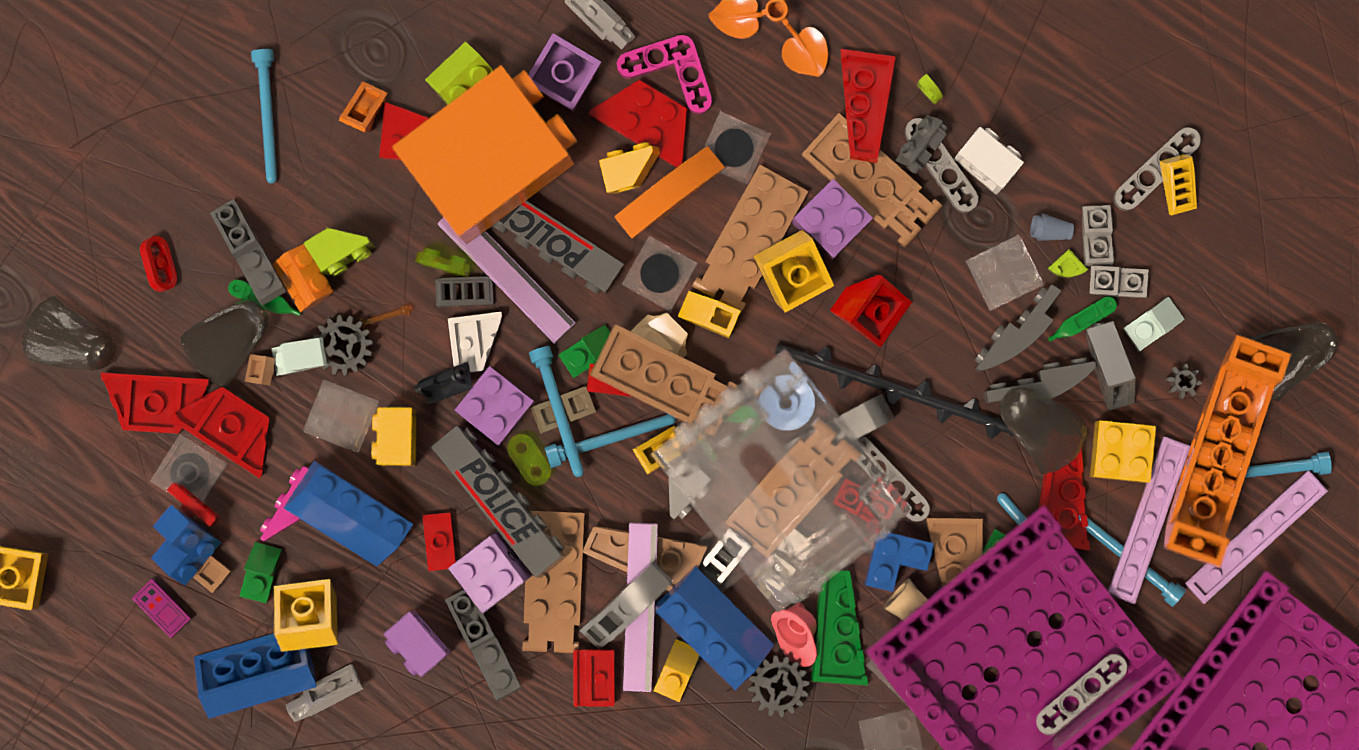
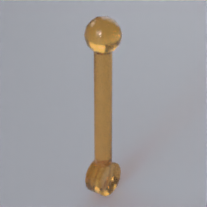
(405, 310)

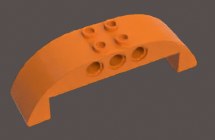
(1223, 450)

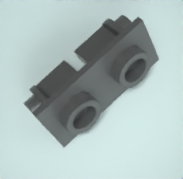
(928, 133)

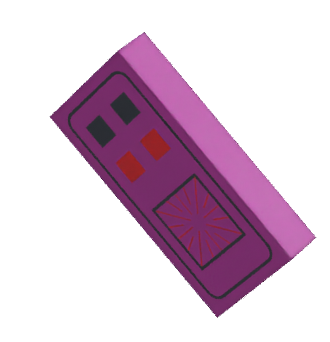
(161, 608)

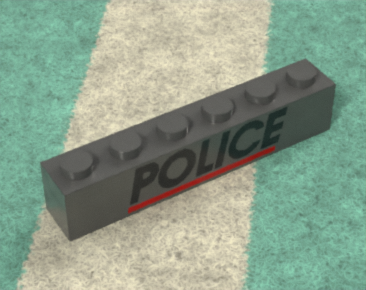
(561, 245)
(499, 501)

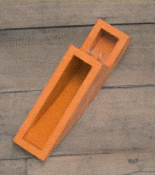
(669, 192)

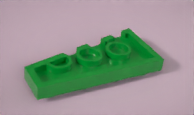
(837, 634)

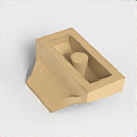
(663, 332)

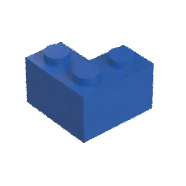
(186, 545)
(891, 553)

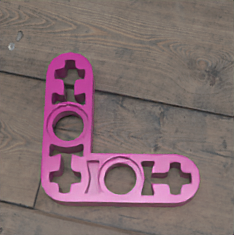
(680, 62)

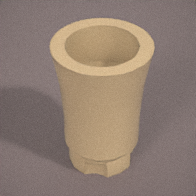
(905, 600)

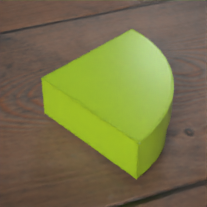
(930, 89)
(1067, 266)

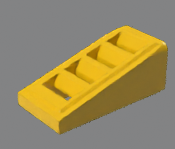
(1167, 169)

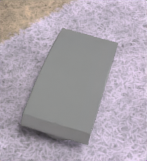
(1097, 235)
(1119, 282)

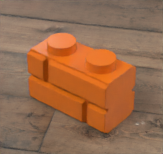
(302, 278)

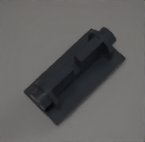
(445, 384)

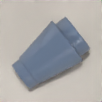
(1050, 228)

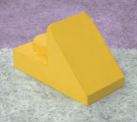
(644, 451)
(677, 670)

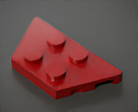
(645, 117)
(149, 401)
(228, 427)

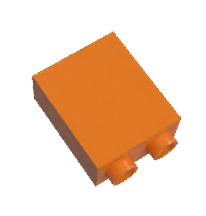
(486, 152)

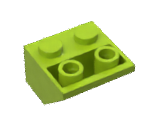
(458, 73)
(336, 249)

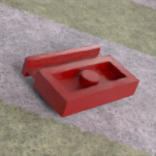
(593, 677)

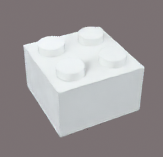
(989, 159)

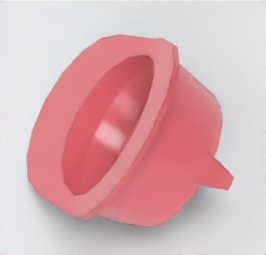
(795, 634)

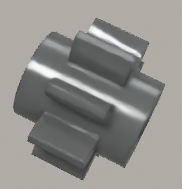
(1175, 379)

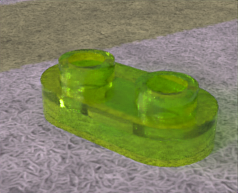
(431, 259)
(529, 459)

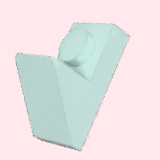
(1153, 324)
(299, 356)

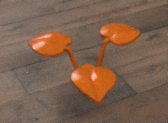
(803, 54)

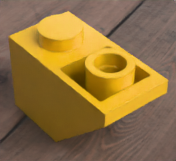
(629, 169)
(709, 314)

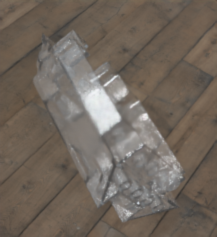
(815, 524)

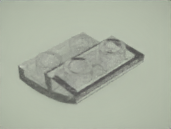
(1004, 272)
(340, 416)
(891, 731)

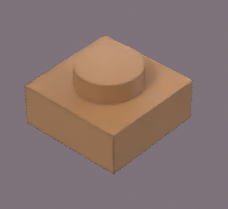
(260, 369)
(212, 574)

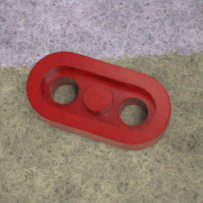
(158, 264)

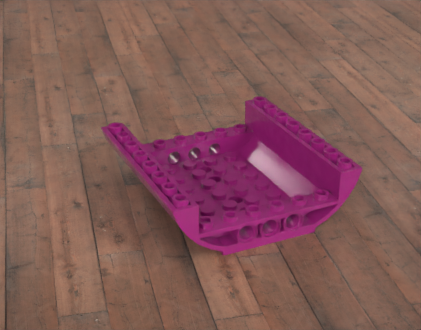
(985, 623)
(1249, 674)

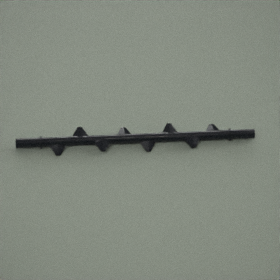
(896, 391)

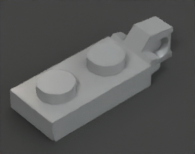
(602, 21)
(328, 692)

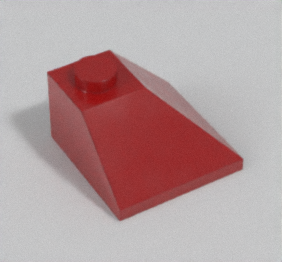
(871, 308)

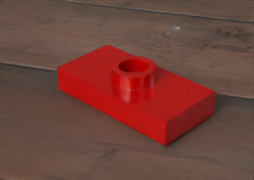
(192, 505)
(439, 541)

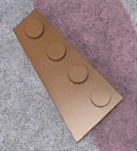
(955, 545)
(673, 556)

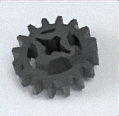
(354, 339)
(765, 682)

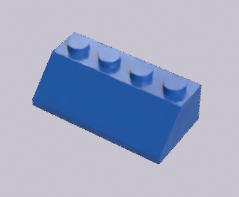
(347, 514)
(714, 627)
(251, 675)

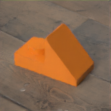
(363, 107)

